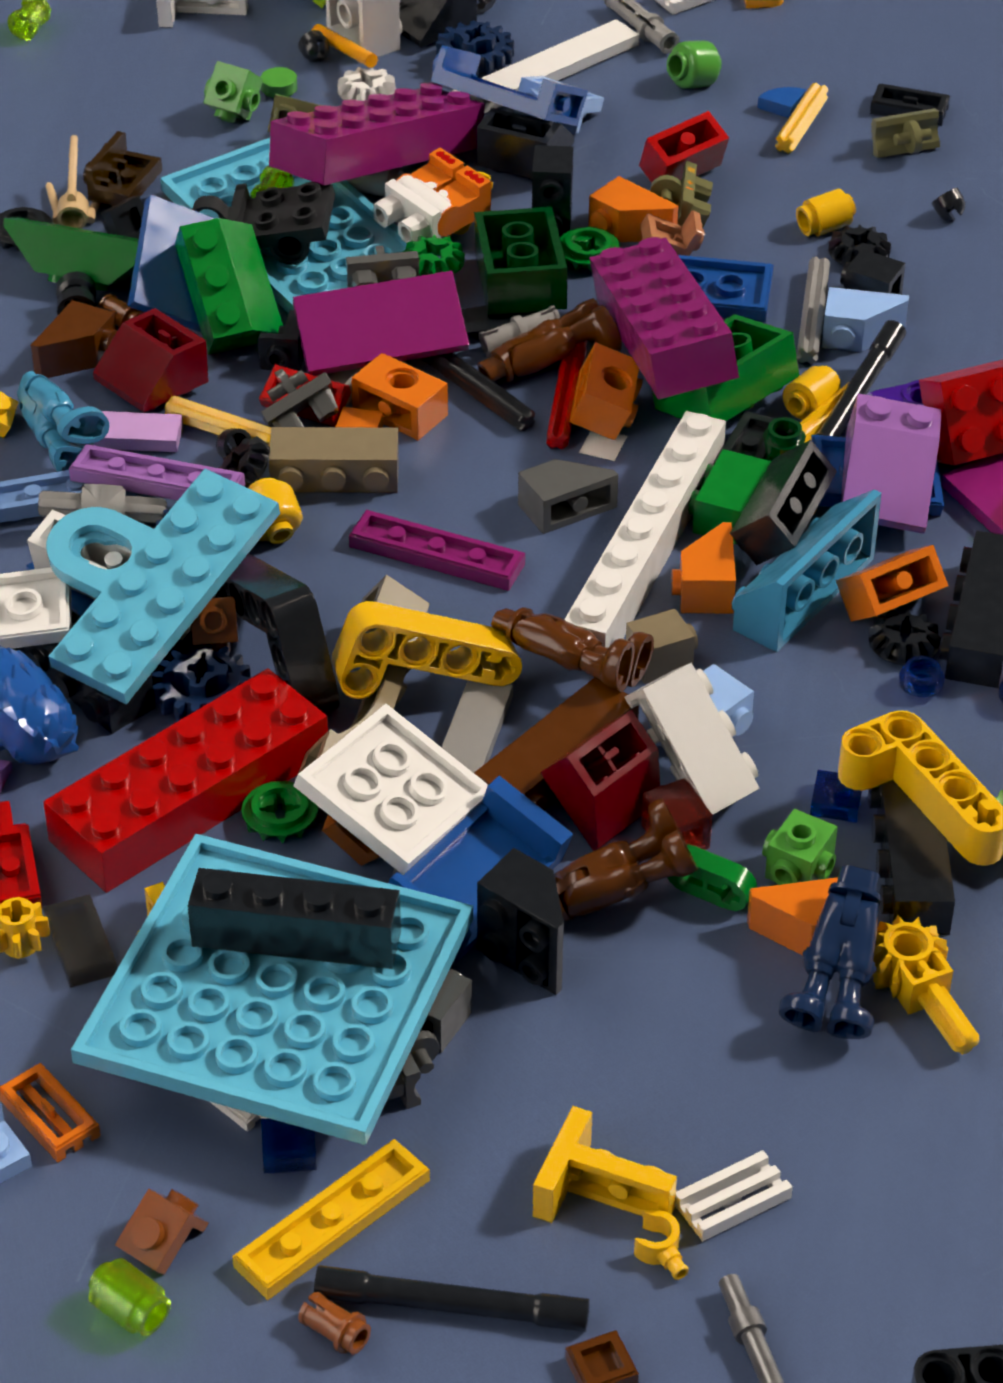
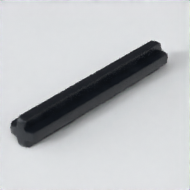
(483, 389)

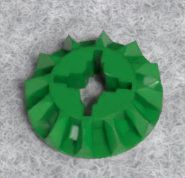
(578, 245)
(430, 248)
(260, 808)

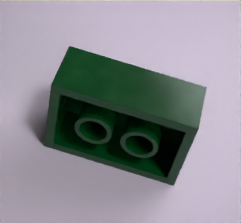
(520, 260)

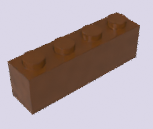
(552, 738)

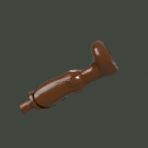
(552, 342)
(578, 648)
(615, 871)

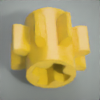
(22, 927)

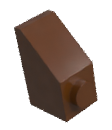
(73, 340)

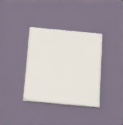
(602, 447)

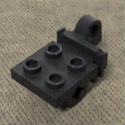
(281, 217)

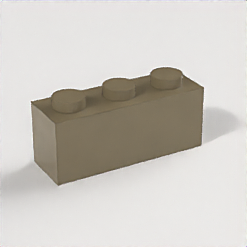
(335, 459)

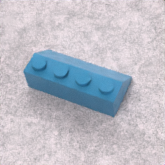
(804, 577)

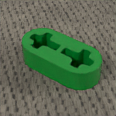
(716, 880)

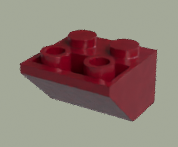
(153, 361)
(606, 778)

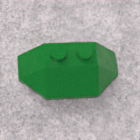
(66, 249)

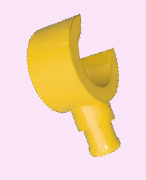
(661, 1252)

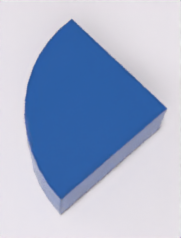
(781, 100)

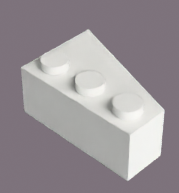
(696, 736)

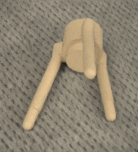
(72, 207)

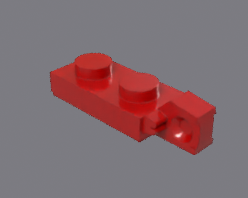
(17, 860)

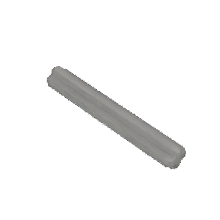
(813, 310)

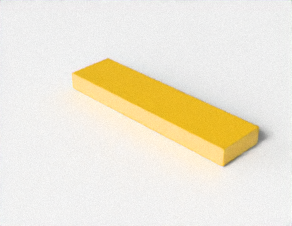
(330, 1219)

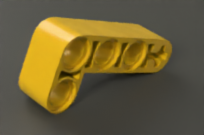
(482, 657)
(930, 774)

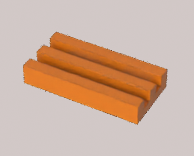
(39, 1130)

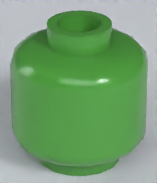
(694, 64)

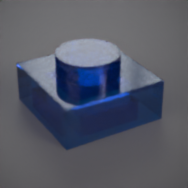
(834, 799)
(287, 1147)

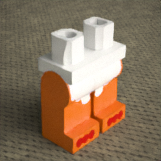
(434, 198)

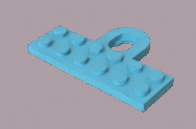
(160, 588)

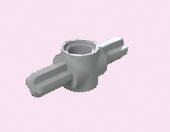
(106, 496)

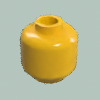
(290, 511)

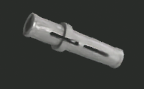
(641, 20)

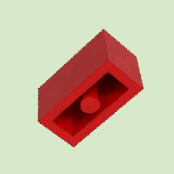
(694, 140)

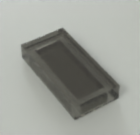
(80, 941)

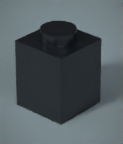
(873, 273)

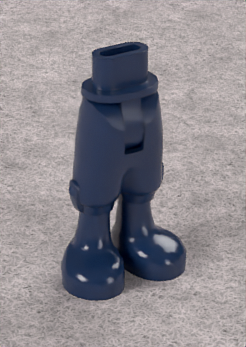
(841, 944)

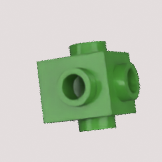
(232, 92)
(800, 859)

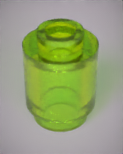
(128, 1297)

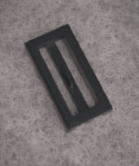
(897, 100)

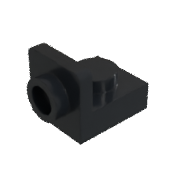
(282, 348)

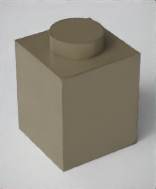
(672, 642)

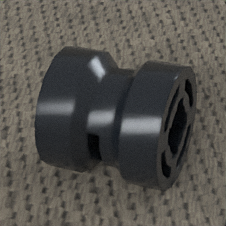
(75, 287)

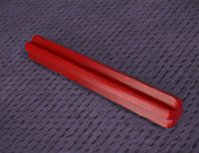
(559, 422)

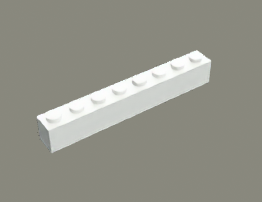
(648, 530)

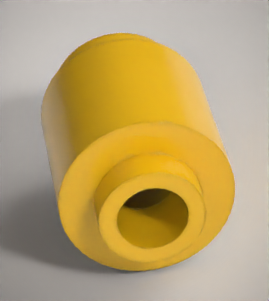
(825, 213)
(810, 390)

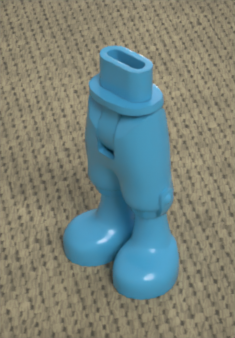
(55, 420)

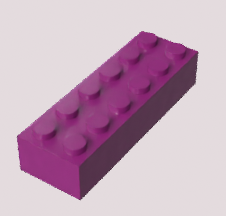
(374, 133)
(664, 317)

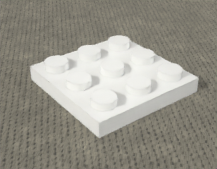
(392, 788)

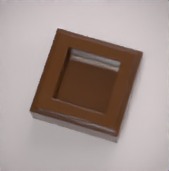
(601, 1360)

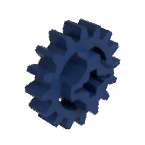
(478, 37)
(196, 679)

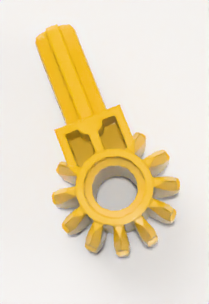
(919, 976)

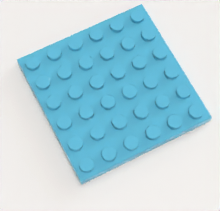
(268, 1030)

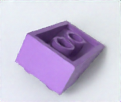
(895, 452)

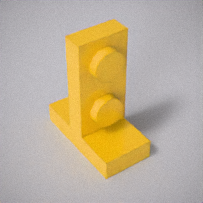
(597, 1175)

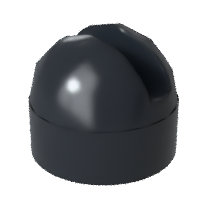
(309, 47)
(948, 202)
(233, 437)

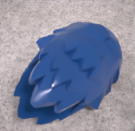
(33, 712)

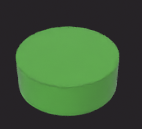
(279, 81)

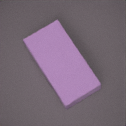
(142, 431)

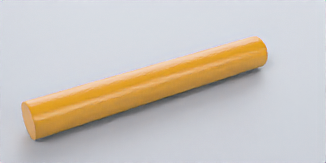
(348, 47)

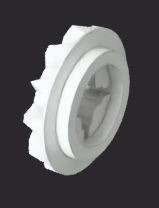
(356, 84)

